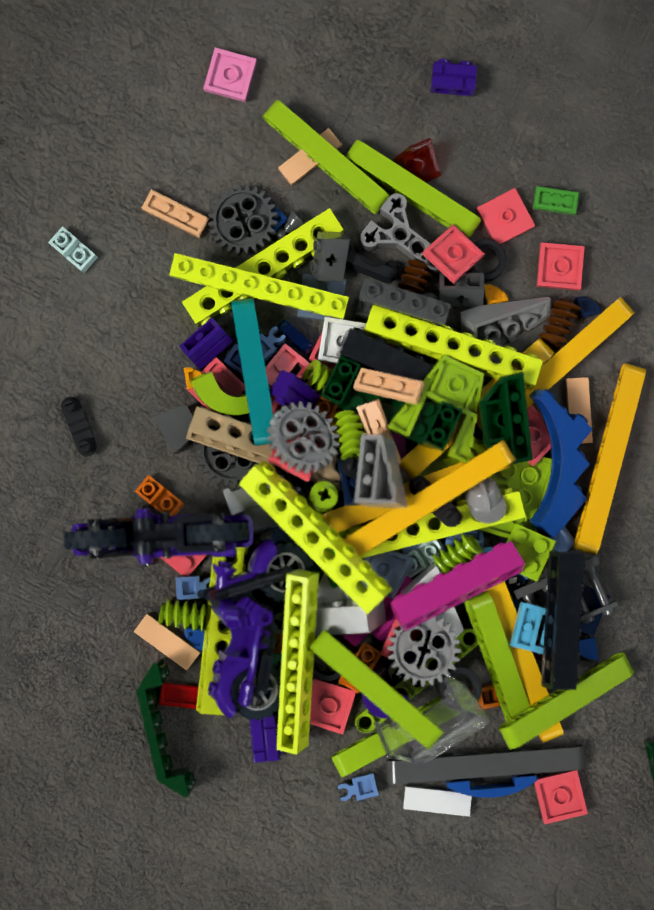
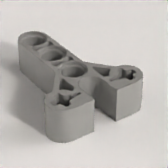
(387, 239)

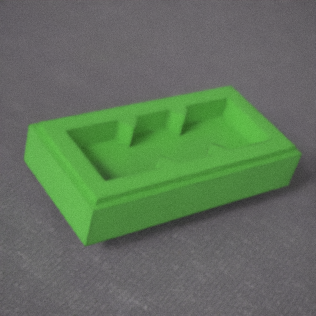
(555, 200)

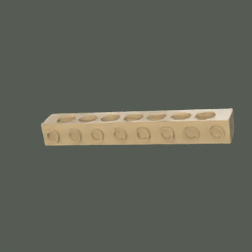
(242, 445)

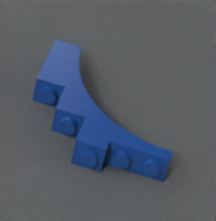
(568, 463)

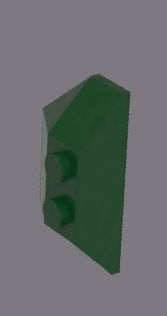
(506, 416)

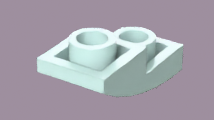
(73, 249)
(423, 555)

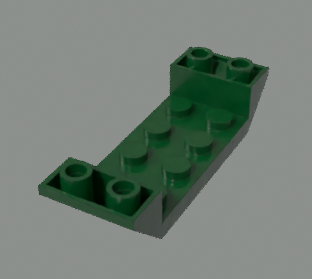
(432, 426)
(178, 780)

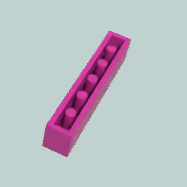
(457, 586)

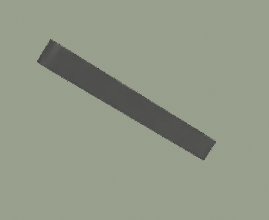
(488, 764)

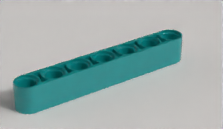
(253, 369)

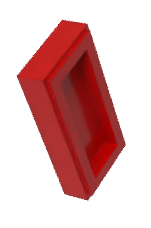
(178, 695)

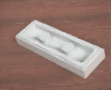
(436, 801)

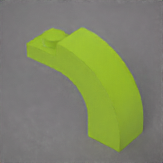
(213, 397)

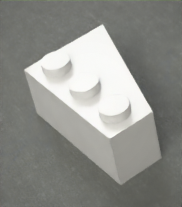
(450, 616)

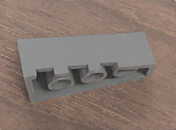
(347, 617)

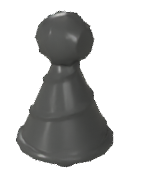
(292, 224)

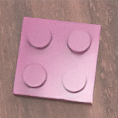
(230, 75)

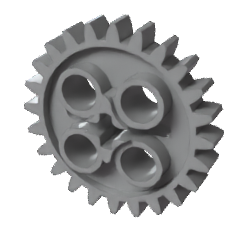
(296, 418)
(443, 654)

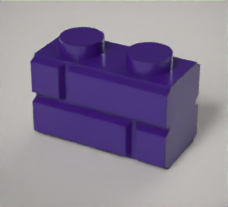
(453, 78)
(206, 343)
(292, 389)
(265, 739)

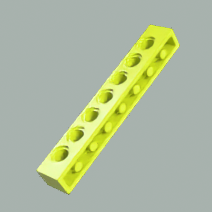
(325, 222)
(258, 286)
(419, 344)
(468, 523)
(317, 548)
(212, 637)
(297, 661)

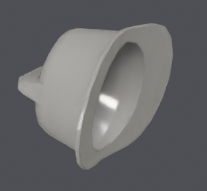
(486, 501)

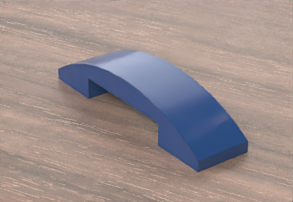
(518, 783)

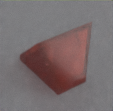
(420, 160)

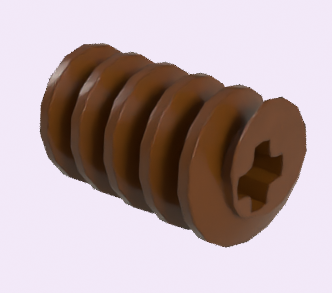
(414, 276)
(558, 322)

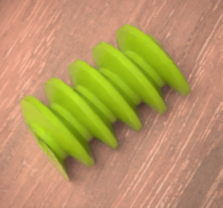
(317, 374)
(350, 433)
(331, 497)
(460, 553)
(182, 614)

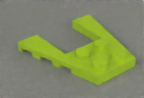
(455, 385)

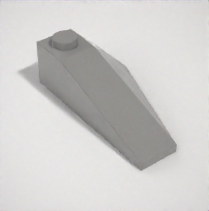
(504, 320)

